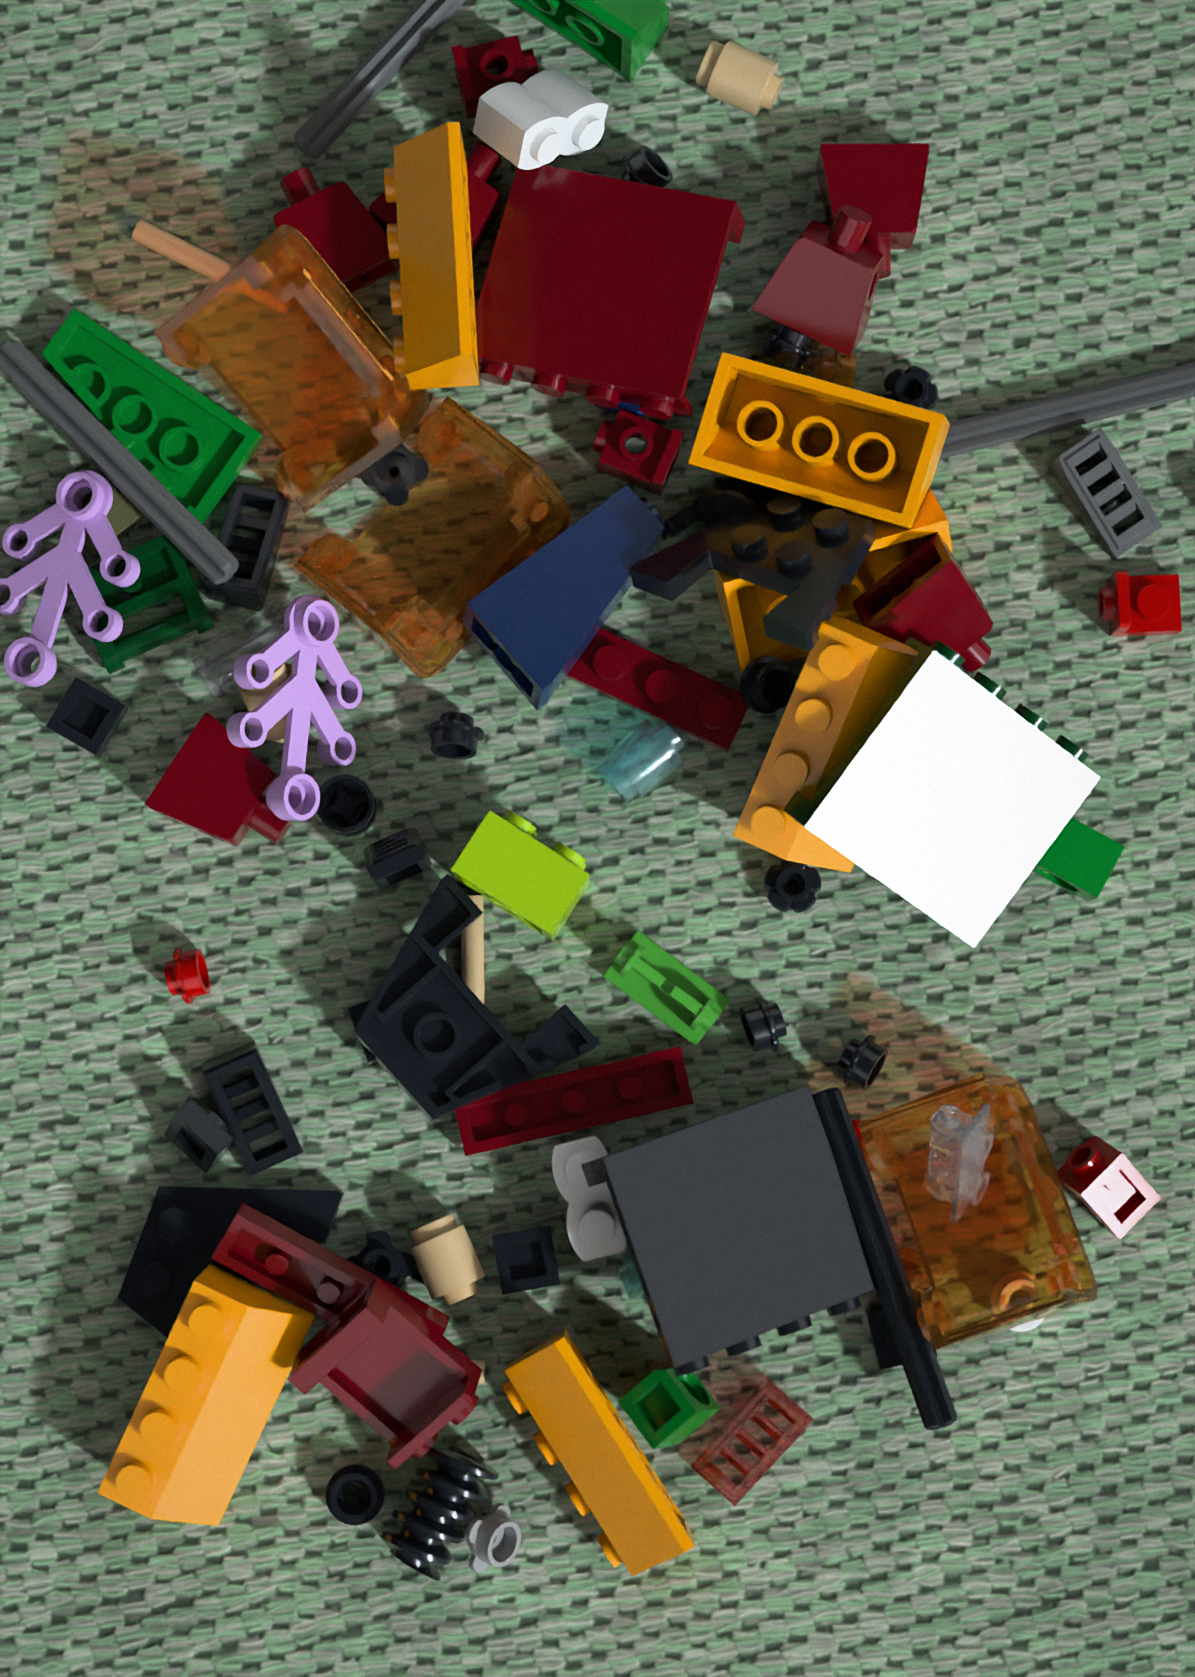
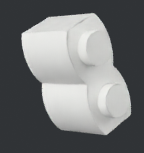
(540, 119)
(591, 1214)

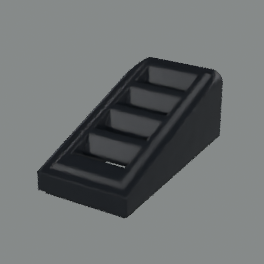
(253, 592)
(396, 858)
(228, 1063)

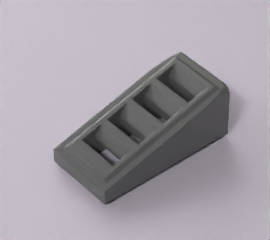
(1076, 488)

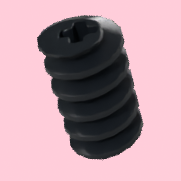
(437, 1509)

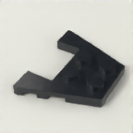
(776, 544)
(438, 1032)
(186, 1230)

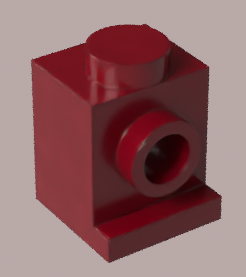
(474, 61)
(644, 470)

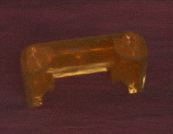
(299, 364)
(452, 540)
(1011, 1252)

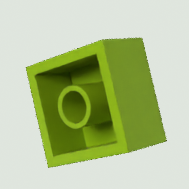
(521, 873)

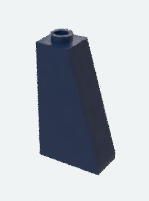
(559, 597)

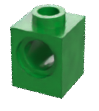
(1079, 860)
(668, 1407)

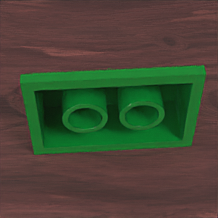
(609, 30)

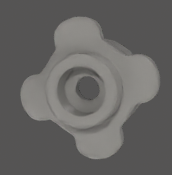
(493, 1539)

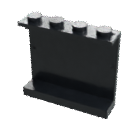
(737, 1228)

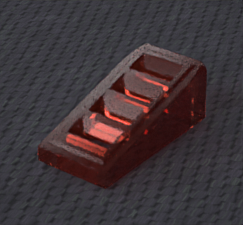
(798, 1421)

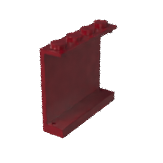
(601, 288)

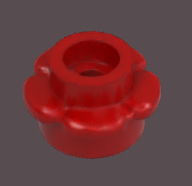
(187, 974)

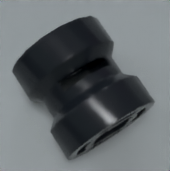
(342, 797)

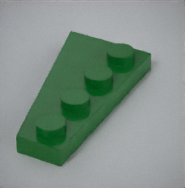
(157, 417)

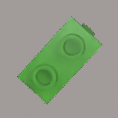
(666, 988)

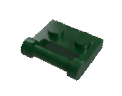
(161, 578)

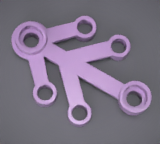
(62, 570)
(309, 636)

